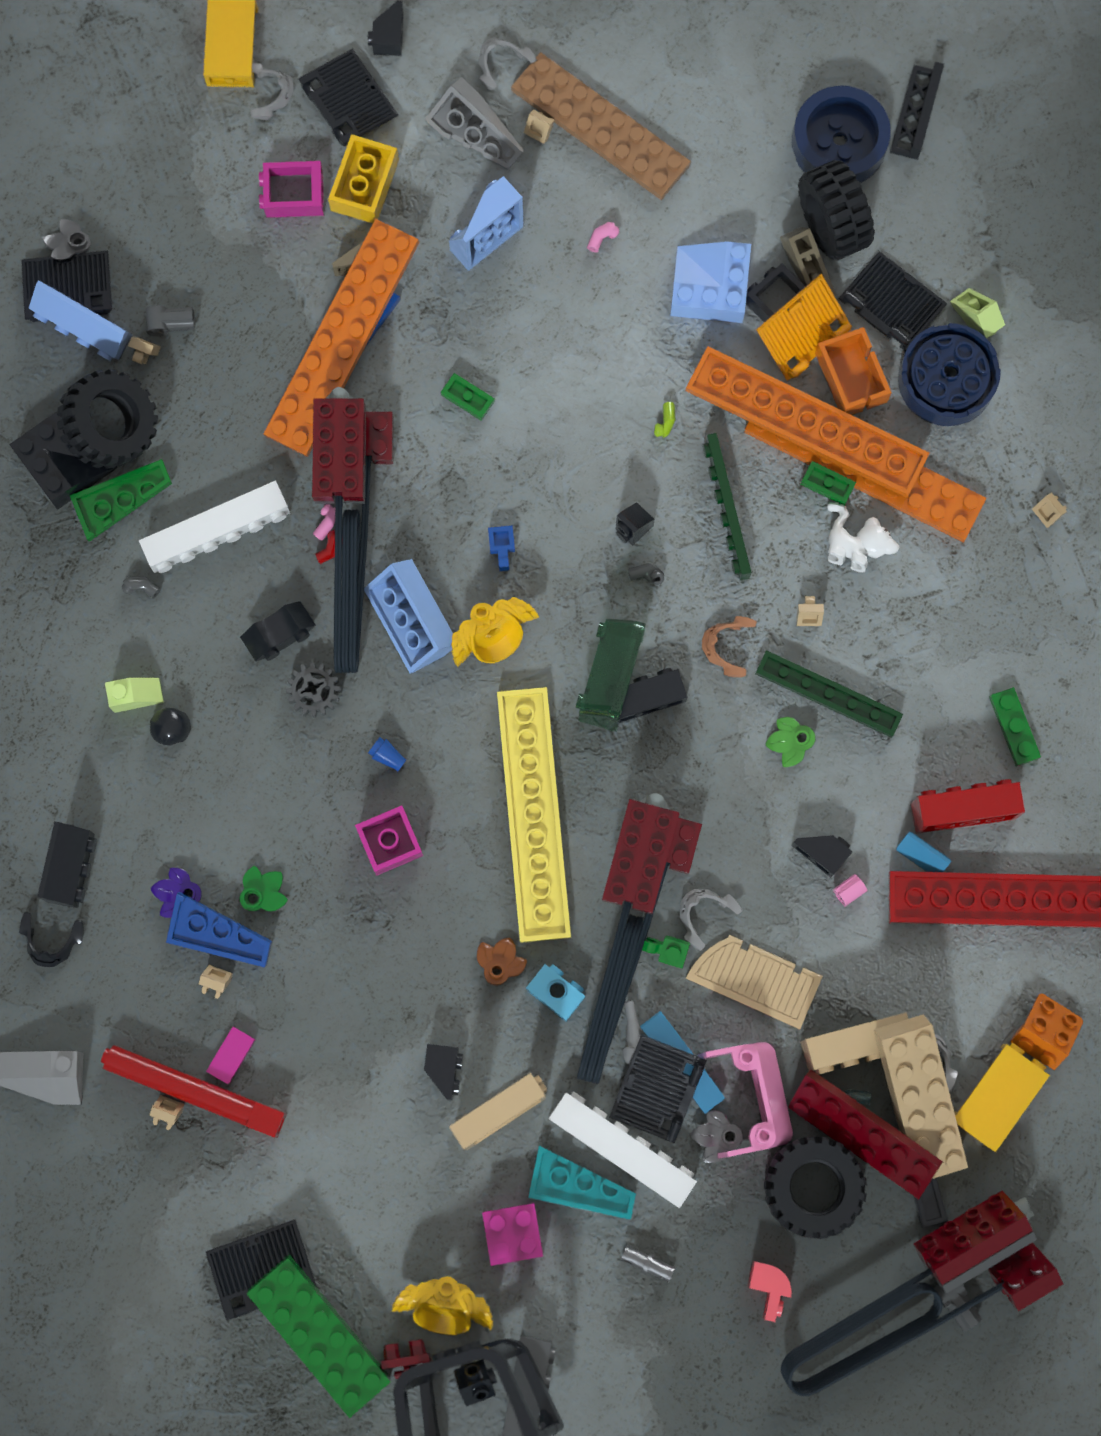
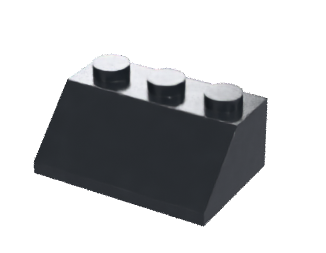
(67, 865)

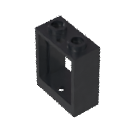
(770, 277)

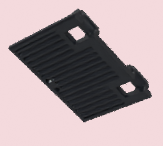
(348, 97)
(77, 278)
(892, 301)
(657, 1088)
(240, 1266)

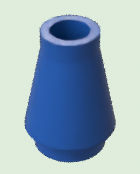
(386, 754)

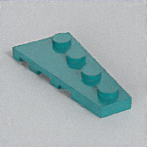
(573, 1186)

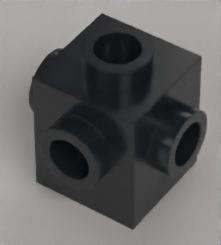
(475, 1382)

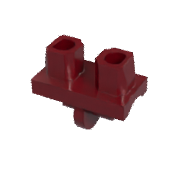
(392, 1356)

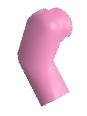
(601, 232)
(327, 523)

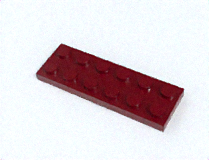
(865, 1134)

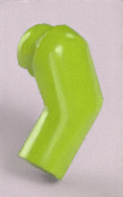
(668, 420)

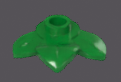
(266, 889)

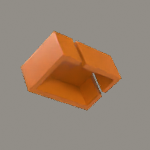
(849, 375)

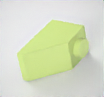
(978, 312)
(133, 693)

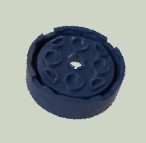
(838, 113)
(944, 398)

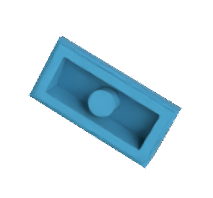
(922, 853)

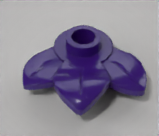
(167, 890)

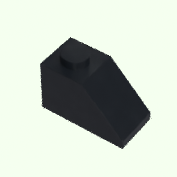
(388, 31)
(824, 852)

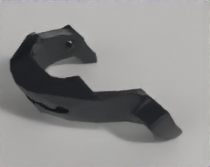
(44, 958)

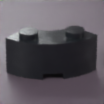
(278, 631)

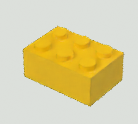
(363, 179)

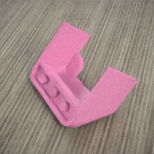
(776, 1123)

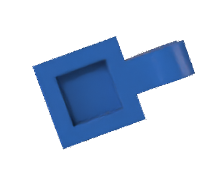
(501, 543)

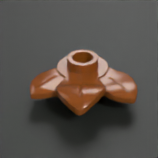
(500, 957)

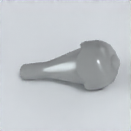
(633, 1031)

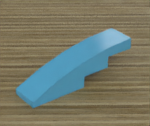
(707, 1093)

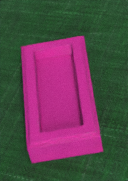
(230, 1055)

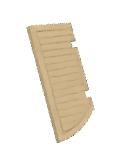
(757, 980)

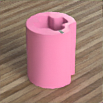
(850, 890)

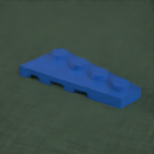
(213, 933)

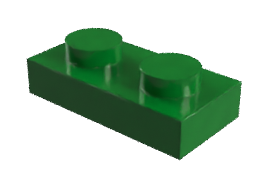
(467, 396)
(828, 483)

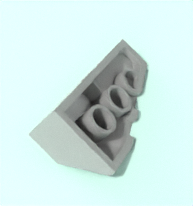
(470, 120)
(44, 1075)

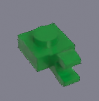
(671, 951)

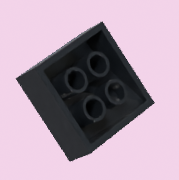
(52, 463)

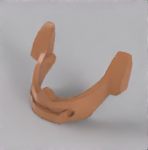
(710, 638)

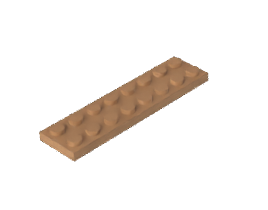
(601, 126)

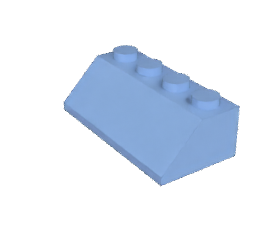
(79, 321)
(410, 615)

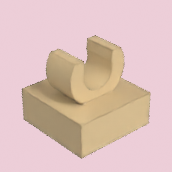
(538, 126)
(143, 349)
(1049, 510)
(810, 613)
(215, 979)
(166, 1110)

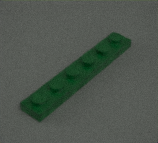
(729, 516)
(829, 694)

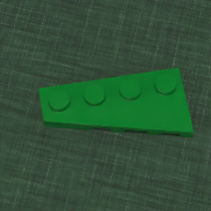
(118, 497)

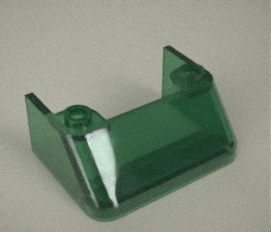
(610, 673)

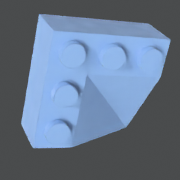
(493, 223)
(711, 281)

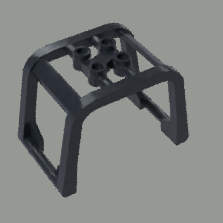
(497, 1353)

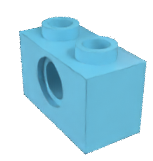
(562, 1006)

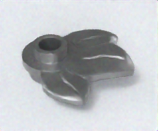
(65, 241)
(713, 1136)

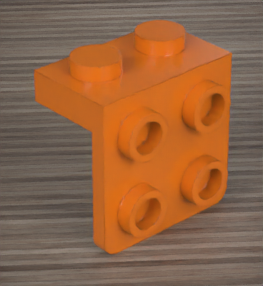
(1048, 1032)

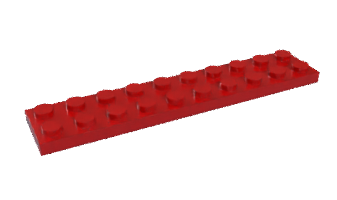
(995, 899)

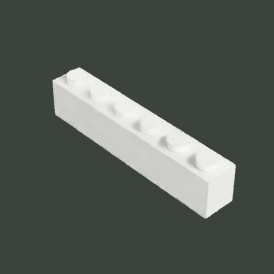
(214, 527)
(623, 1150)

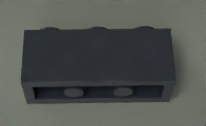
(653, 694)

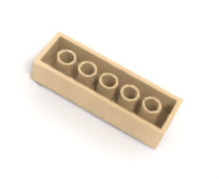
(921, 1090)

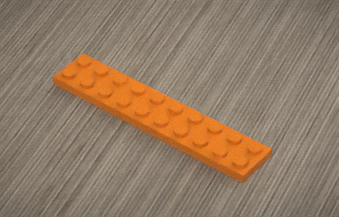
(342, 333)
(807, 421)
(932, 499)

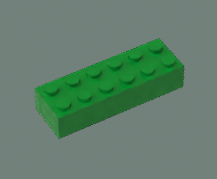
(319, 1336)

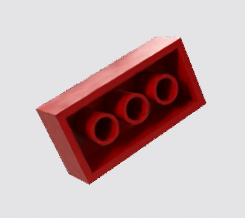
(967, 807)

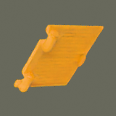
(803, 326)

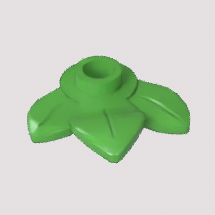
(787, 742)

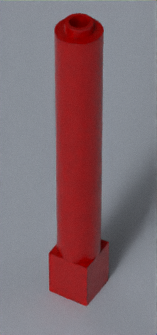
(193, 1091)

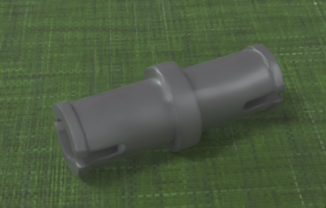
(647, 1263)

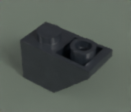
(633, 523)
(441, 1067)

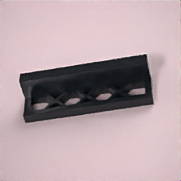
(925, 108)

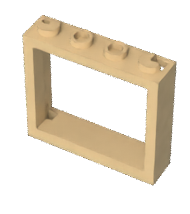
(499, 1111)

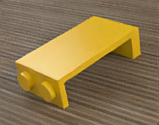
(229, 43)
(1001, 1096)

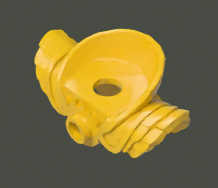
(492, 631)
(444, 1306)

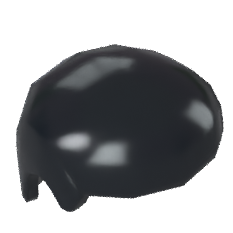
(170, 726)

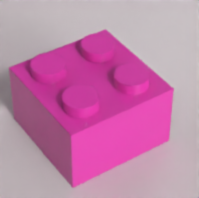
(389, 840)
(512, 1234)

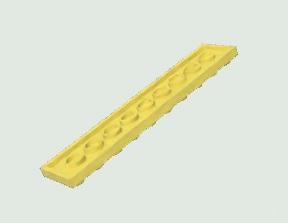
(533, 815)

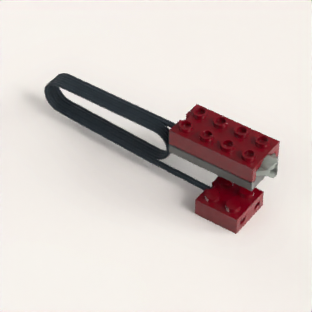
(343, 449)
(646, 845)
(985, 1237)

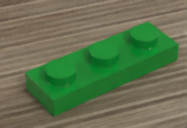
(1015, 727)

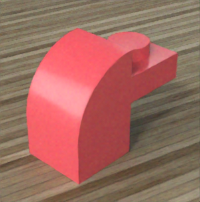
(770, 1280)

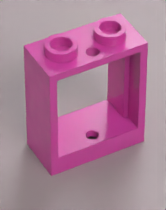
(292, 208)

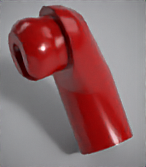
(329, 552)

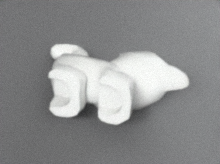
(871, 541)

